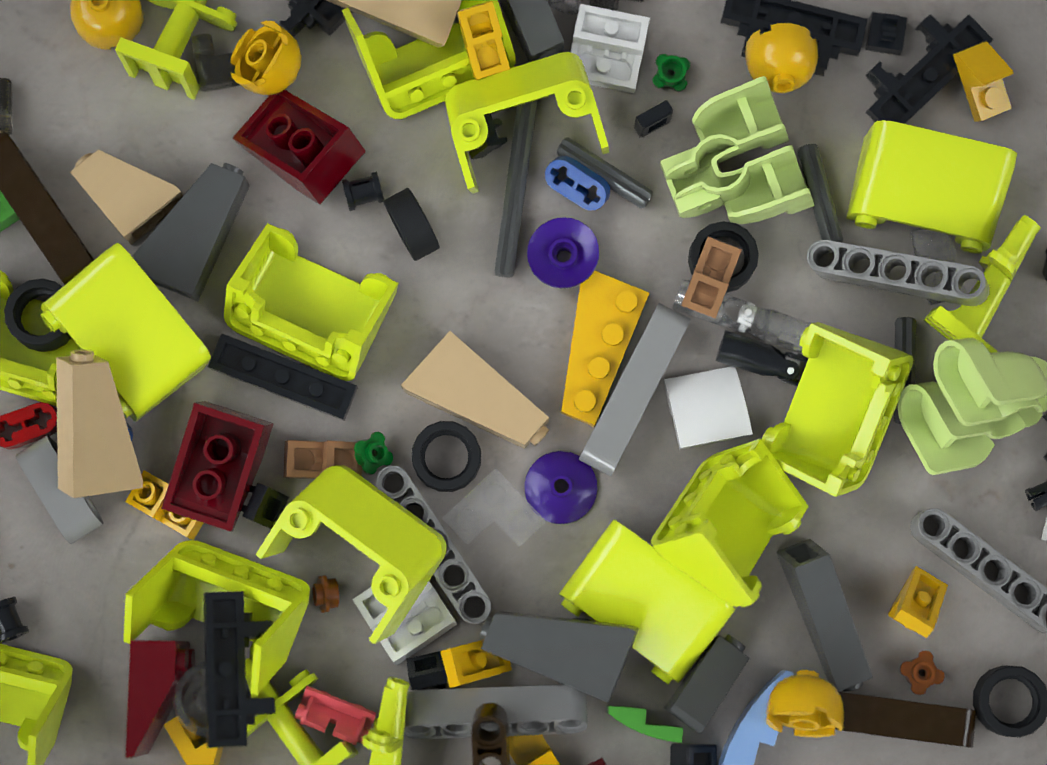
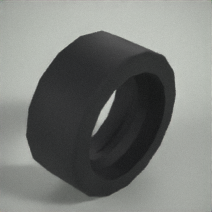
(411, 224)
(738, 234)
(13, 310)
(451, 429)
(1039, 702)

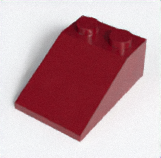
(300, 144)
(216, 464)
(151, 683)

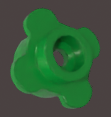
(674, 63)
(364, 456)

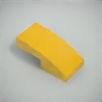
(483, 40)

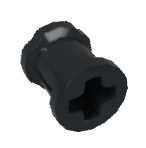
(362, 191)
(10, 622)

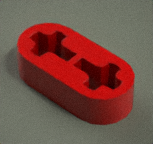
(23, 417)

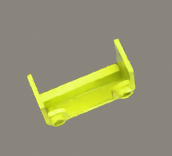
(418, 72)
(553, 75)
(376, 526)
(175, 590)
(34, 698)

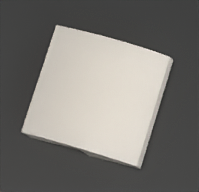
(610, 46)
(707, 407)
(421, 626)

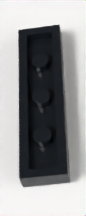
(283, 377)

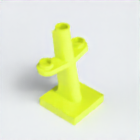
(164, 59)
(999, 272)
(289, 728)
(388, 730)

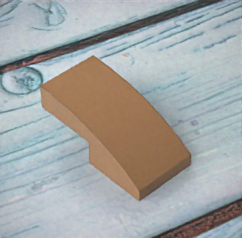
(711, 277)
(311, 458)

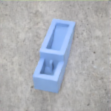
(751, 728)

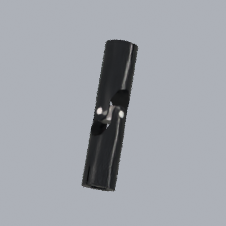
(759, 357)

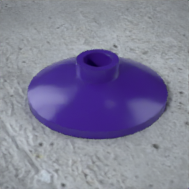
(559, 236)
(566, 506)

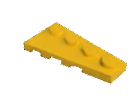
(601, 333)

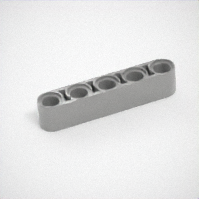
(910, 284)
(634, 389)
(973, 566)
(470, 587)
(528, 709)

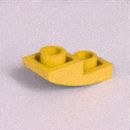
(150, 501)

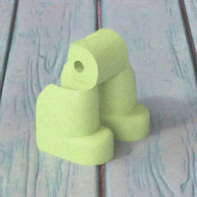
(728, 127)
(973, 400)

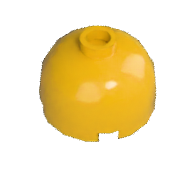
(105, 21)
(783, 56)
(266, 59)
(805, 704)

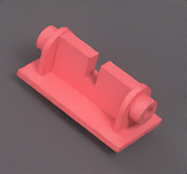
(320, 708)

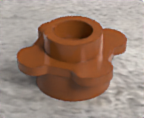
(325, 593)
(911, 670)

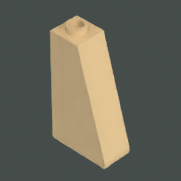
(421, 19)
(471, 390)
(91, 430)

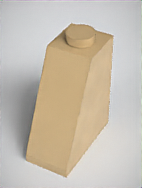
(125, 193)

